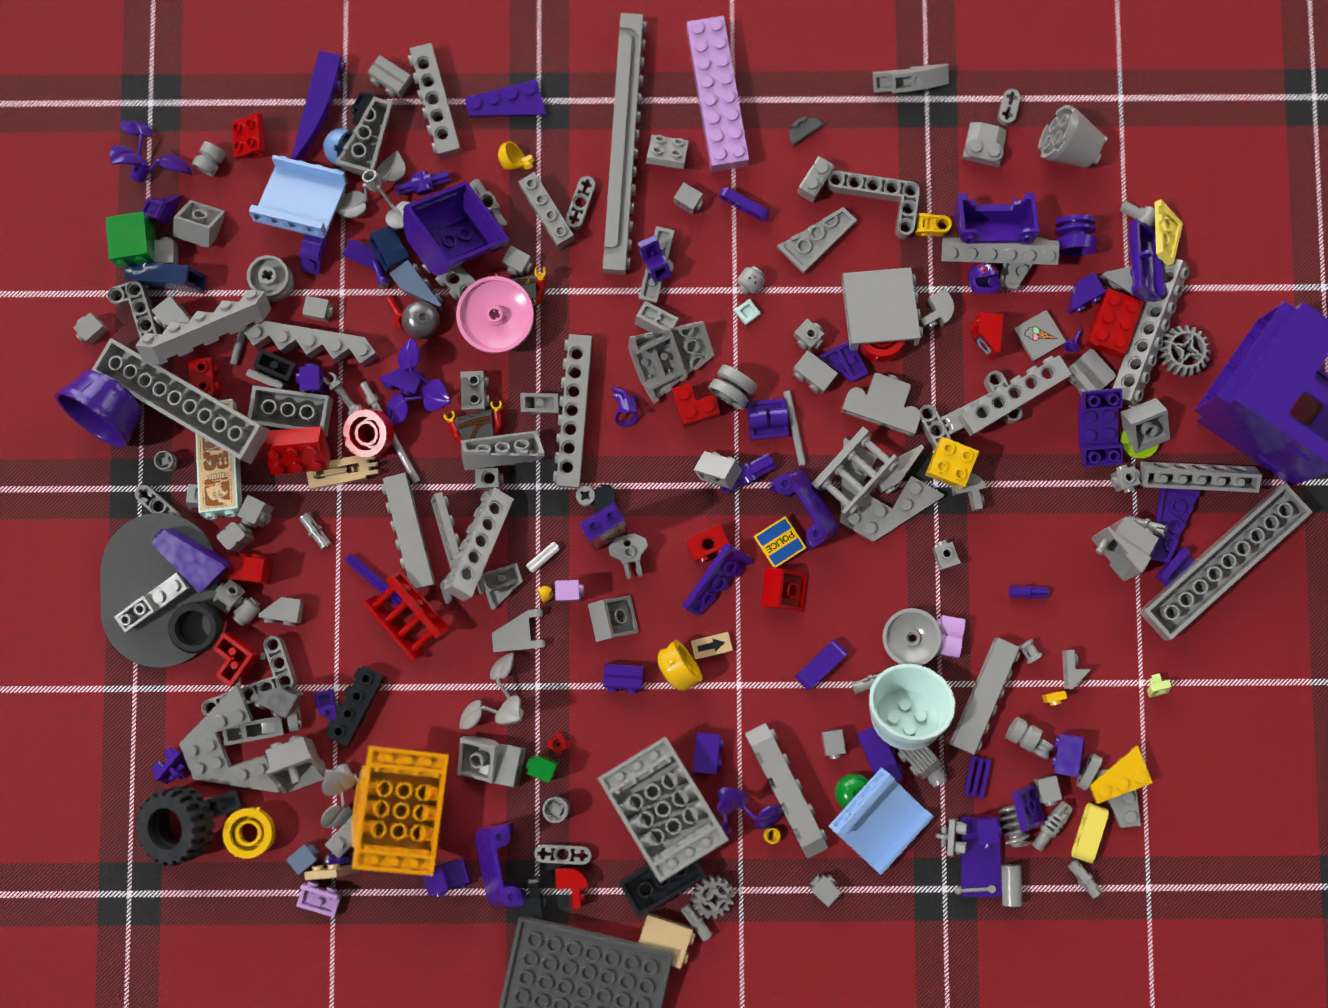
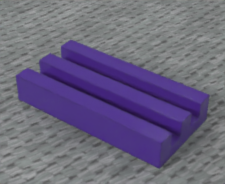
(984, 778)

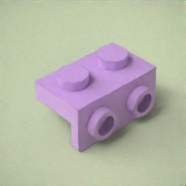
(319, 899)

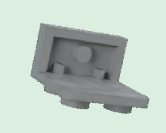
(1090, 372)

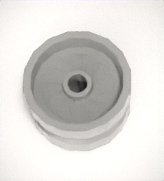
(270, 267)
(732, 387)

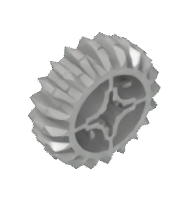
(1199, 355)

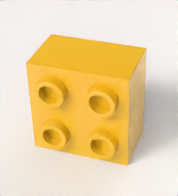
(951, 463)

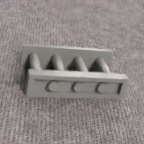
(850, 453)

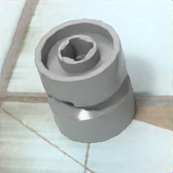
(209, 158)
(1022, 733)
(556, 809)

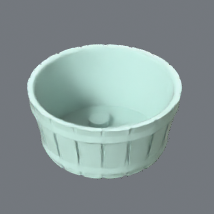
(910, 706)

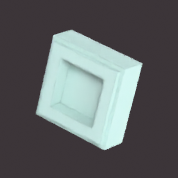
(747, 312)

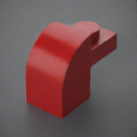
(572, 879)

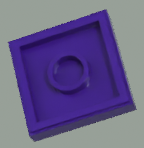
(1028, 807)

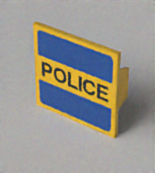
(779, 542)

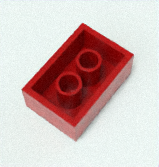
(1114, 323)
(296, 450)

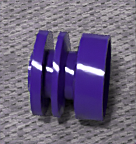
(1076, 235)

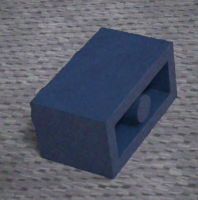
(388, 248)

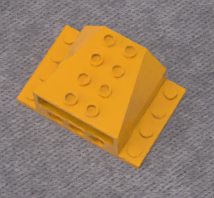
(398, 811)

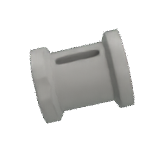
(1030, 651)

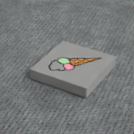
(1039, 335)

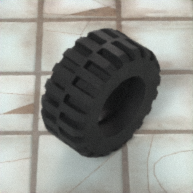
(155, 829)

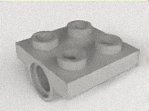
(667, 151)

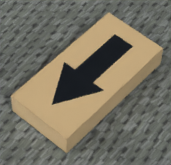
(711, 645)

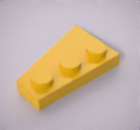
(1122, 777)

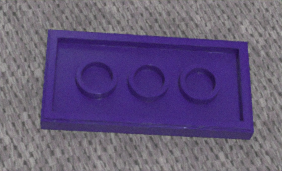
(980, 865)

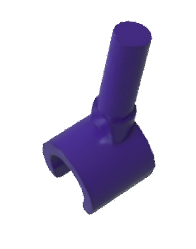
(1072, 345)

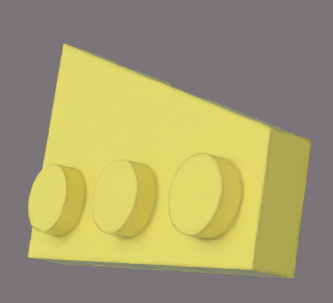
(1168, 232)

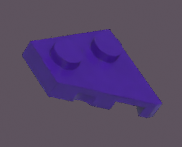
(845, 362)

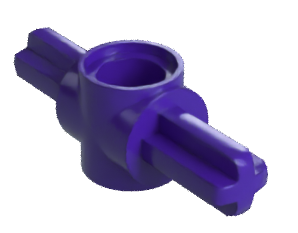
(422, 183)

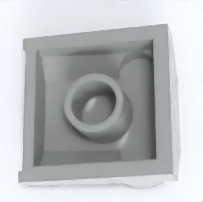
(984, 144)
(478, 758)

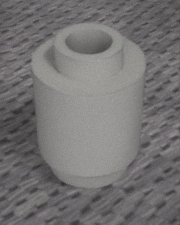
(246, 611)

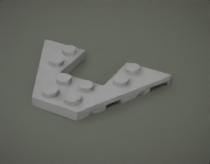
(875, 517)
(206, 752)

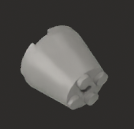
(1071, 139)

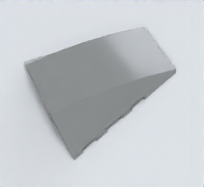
(669, 356)

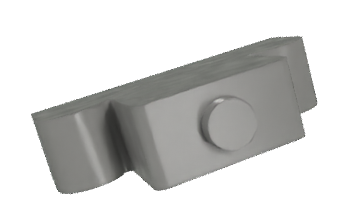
(883, 404)

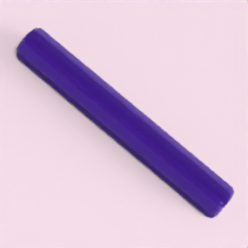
(371, 577)

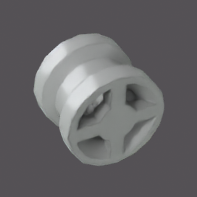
(588, 498)
(1042, 749)

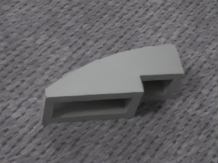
(253, 731)

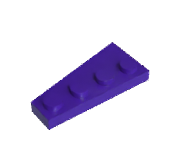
(1172, 510)
(720, 572)

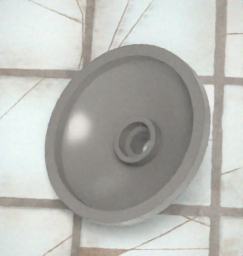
(908, 623)

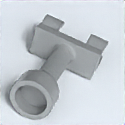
(336, 385)

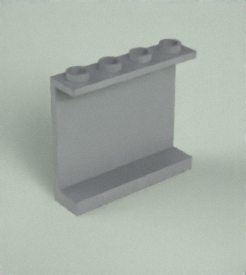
(881, 306)

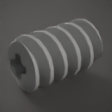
(1017, 837)

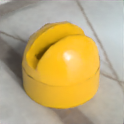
(545, 593)
(775, 835)

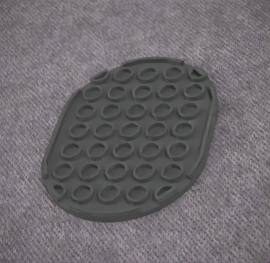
(134, 569)

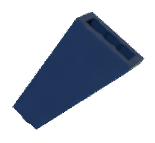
(167, 276)

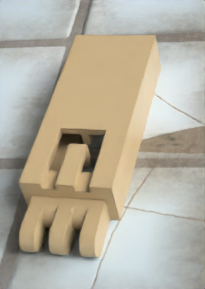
(338, 474)

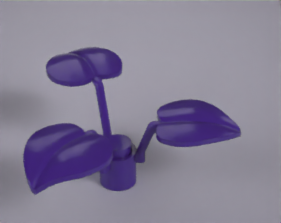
(124, 155)
(433, 393)
(733, 799)

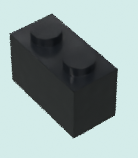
(276, 366)

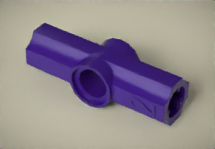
(752, 471)

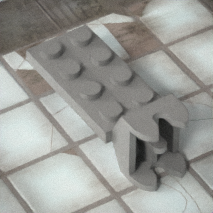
(449, 539)

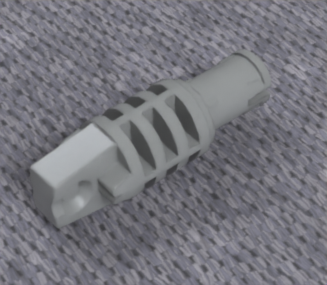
(1052, 825)

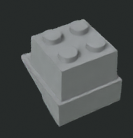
(1126, 547)
(294, 764)

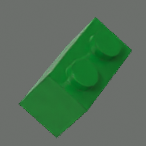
(541, 767)

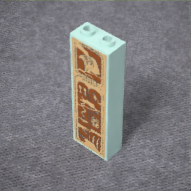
(218, 478)

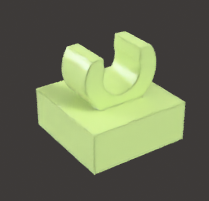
(1158, 686)

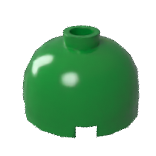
(848, 788)

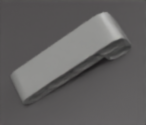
(135, 302)

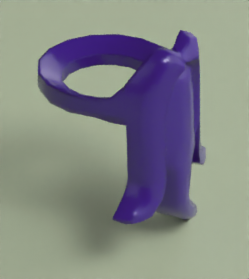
(626, 405)

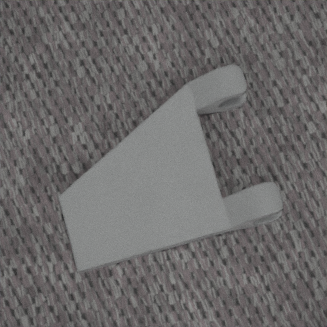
(517, 634)

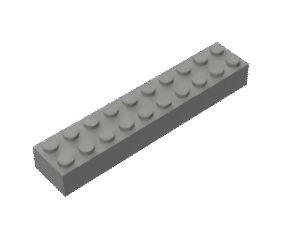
(182, 402)
(1225, 562)

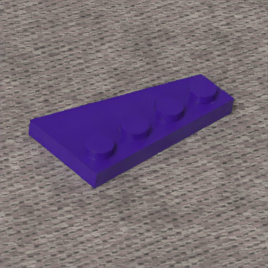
(510, 101)

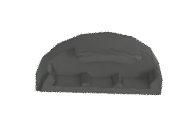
(803, 128)

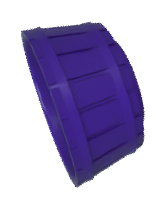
(101, 407)

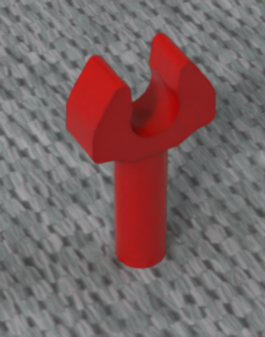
(396, 310)

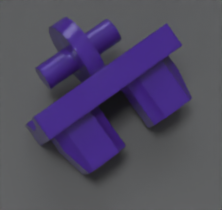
(171, 768)

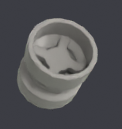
(162, 459)

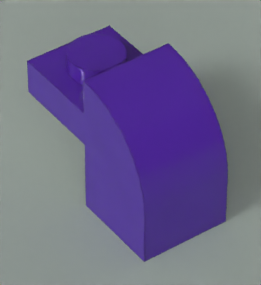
(311, 253)
(654, 259)

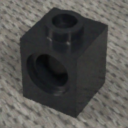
(604, 497)

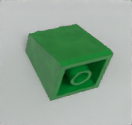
(130, 239)

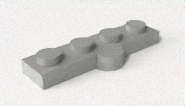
(650, 290)

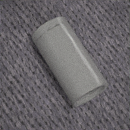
(1011, 885)

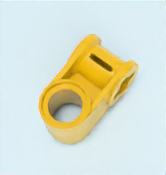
(930, 225)

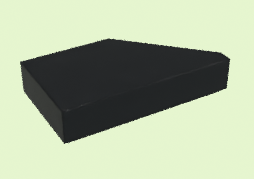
(360, 106)

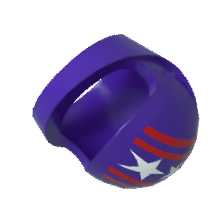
(984, 278)

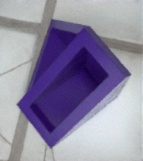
(161, 209)

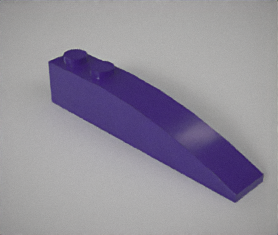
(319, 100)

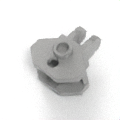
(629, 554)

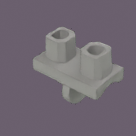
(955, 828)

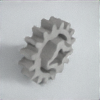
(712, 896)

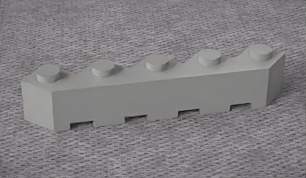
(204, 328)
(311, 341)
(787, 790)

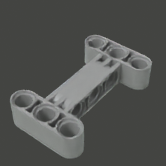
(951, 423)

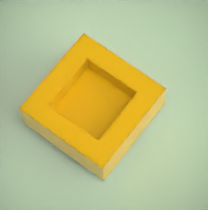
(1054, 698)

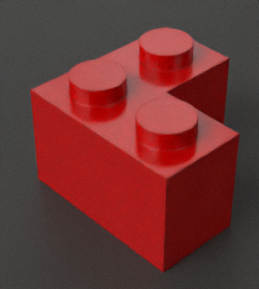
(692, 410)
(250, 569)
(239, 658)

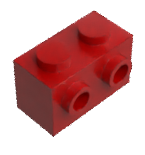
(204, 375)

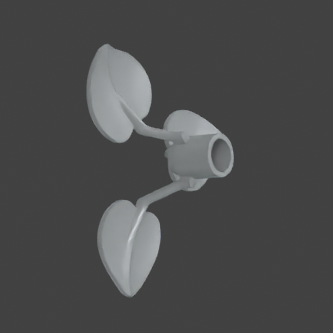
(354, 204)
(510, 710)
(336, 783)

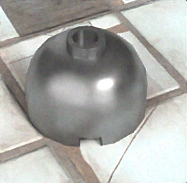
(420, 320)

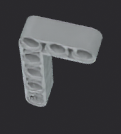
(881, 193)
(278, 674)

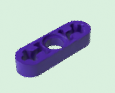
(744, 204)

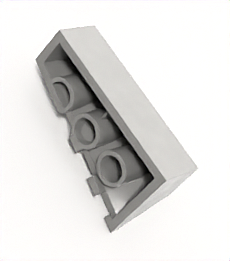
(365, 143)
(501, 450)

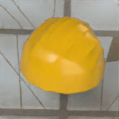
(512, 157)

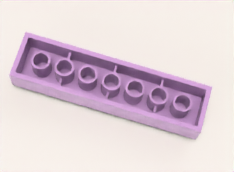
(717, 94)

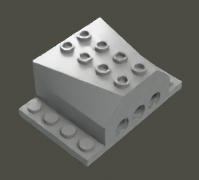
(663, 809)

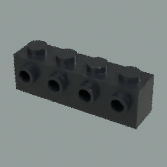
(355, 706)

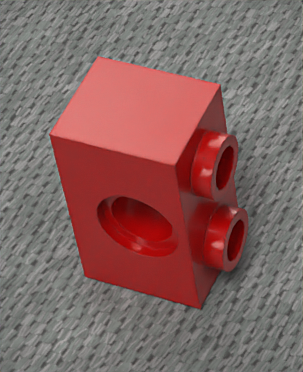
(695, 543)

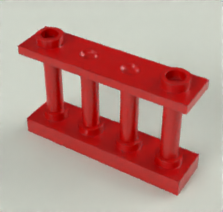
(418, 604)

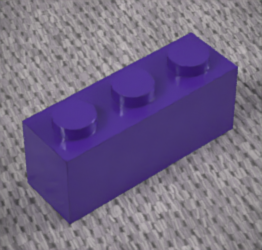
(879, 753)

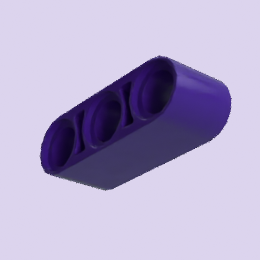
(821, 664)

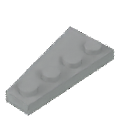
(813, 242)

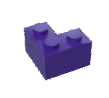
(447, 876)

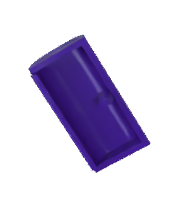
(1146, 267)

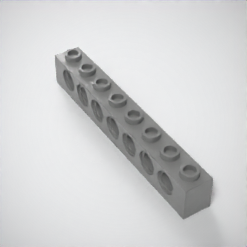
(1141, 338)
(583, 344)

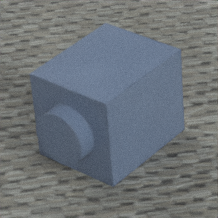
(303, 858)

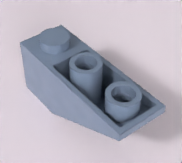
(411, 283)

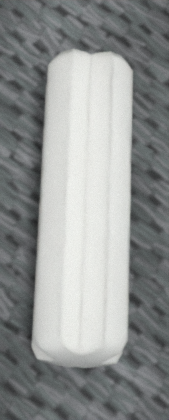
(542, 557)

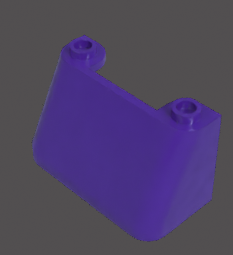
(996, 222)
(824, 522)
(497, 892)

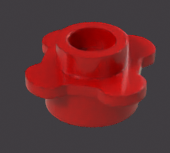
(558, 739)

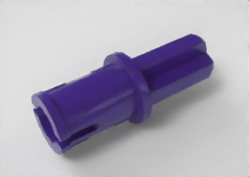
(1028, 592)

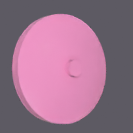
(495, 314)

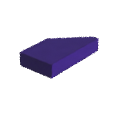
(326, 703)

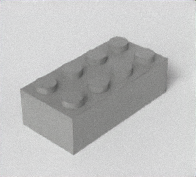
(289, 409)

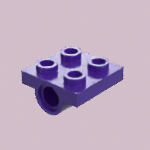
(767, 419)

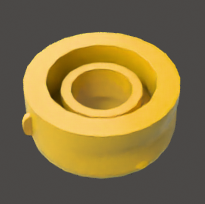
(679, 666)
(233, 835)

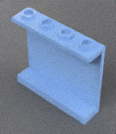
(300, 197)
(881, 821)

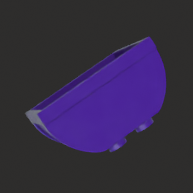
(451, 228)

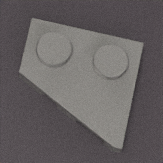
(501, 583)

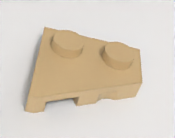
(331, 871)

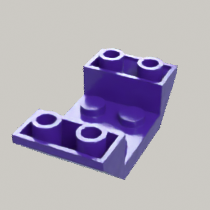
(1099, 427)

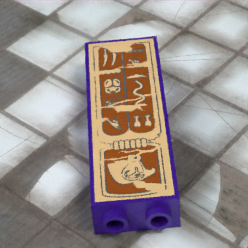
(604, 526)

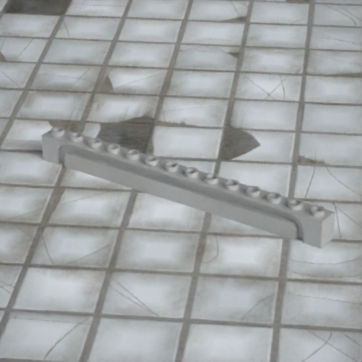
(623, 144)

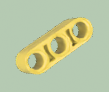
(1090, 833)

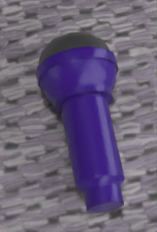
(382, 280)
(332, 859)

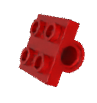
(249, 137)

